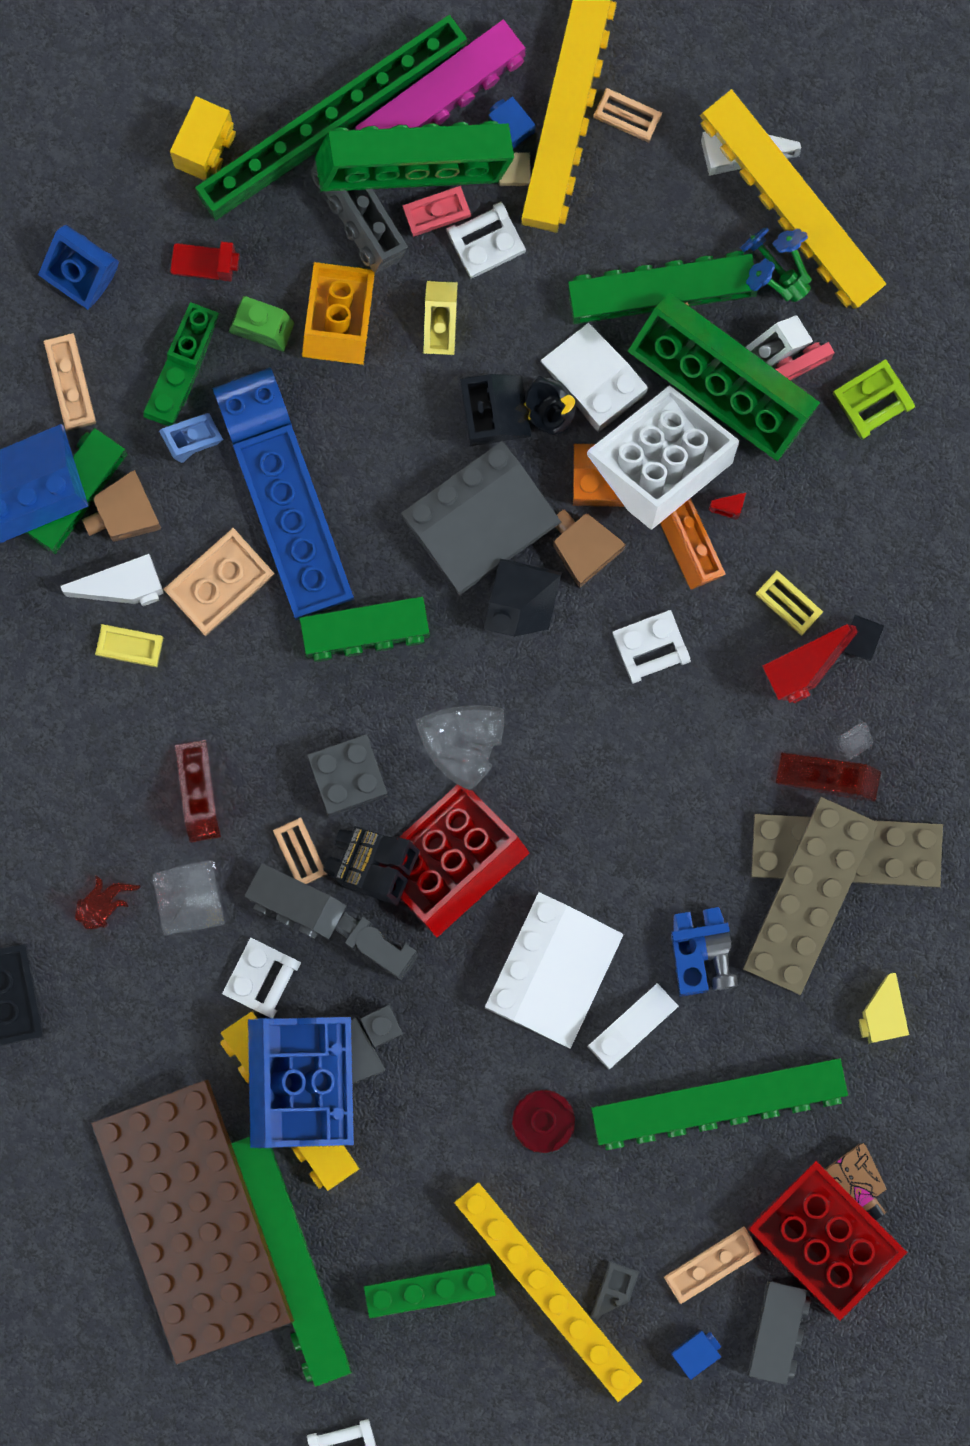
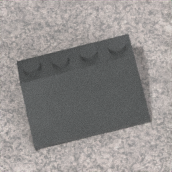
(480, 517)

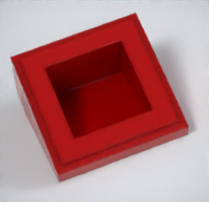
(728, 506)

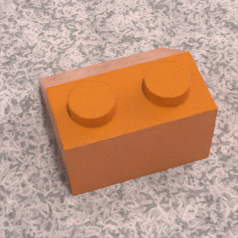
(588, 483)

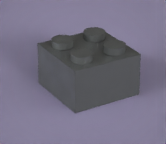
(347, 775)

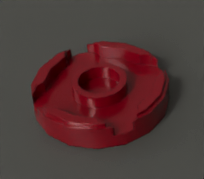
(543, 1121)

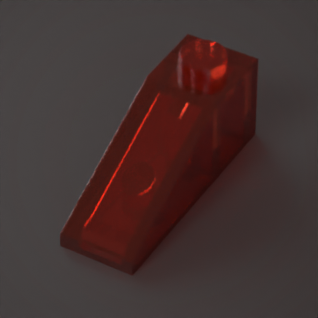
(829, 776)
(197, 791)

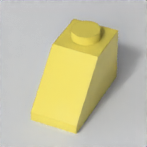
(440, 317)
(884, 1013)

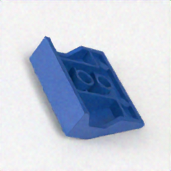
(300, 1082)

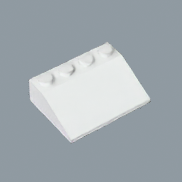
(663, 456)
(554, 970)

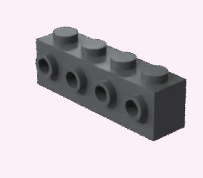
(367, 225)

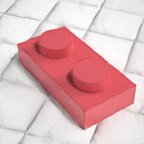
(436, 211)
(813, 357)

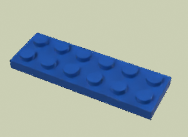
(293, 522)

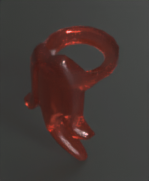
(97, 906)

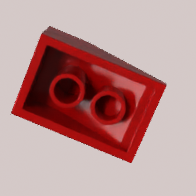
(806, 666)

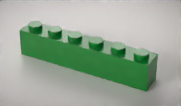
(641, 291)

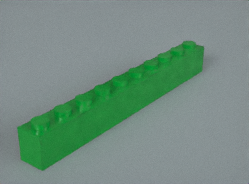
(341, 109)

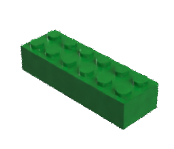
(414, 156)
(723, 376)

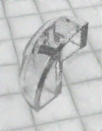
(462, 740)

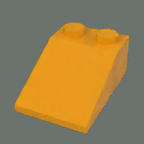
(338, 313)

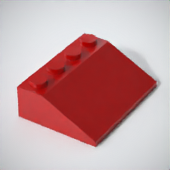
(459, 859)
(827, 1240)

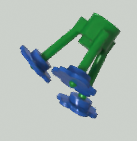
(793, 284)

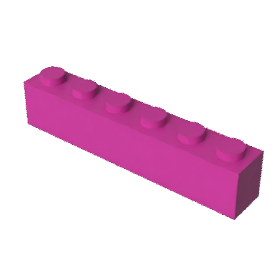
(453, 81)

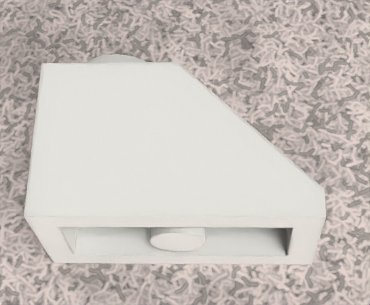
(781, 341)

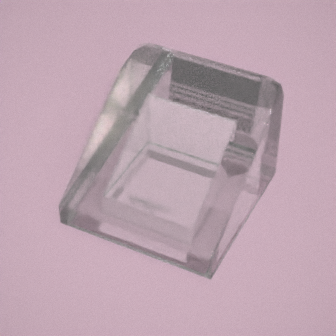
(855, 740)

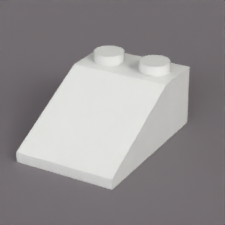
(595, 376)

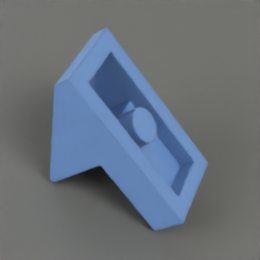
(191, 436)

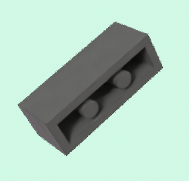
(294, 902)
(778, 1333)

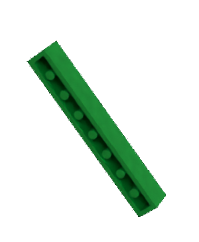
(719, 1102)
(312, 1317)

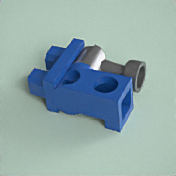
(700, 944)

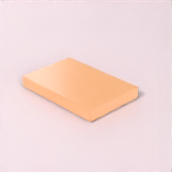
(219, 582)

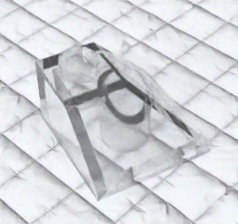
(188, 898)

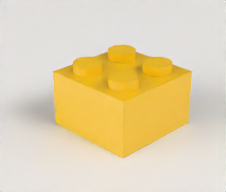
(203, 139)

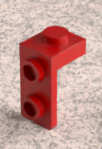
(205, 261)

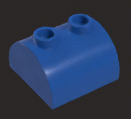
(78, 267)
(252, 405)

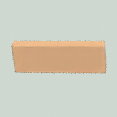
(70, 382)
(712, 1265)

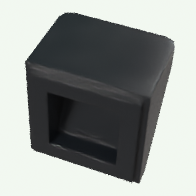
(866, 639)

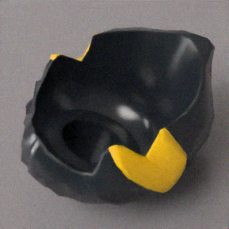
(550, 405)

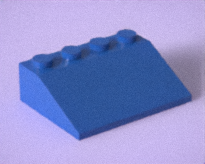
(38, 483)

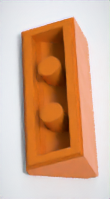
(692, 546)

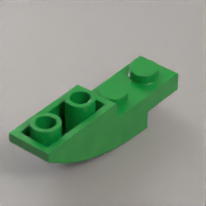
(181, 365)

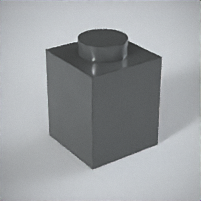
(382, 1026)

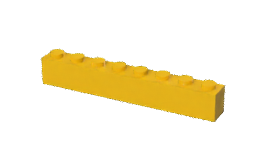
(566, 113)
(792, 200)
(548, 1292)

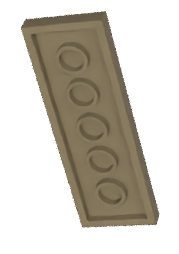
(896, 855)
(810, 895)

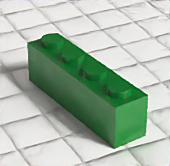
(96, 464)
(365, 628)
(429, 1290)

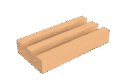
(621, 125)
(289, 828)

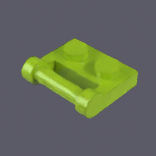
(866, 391)

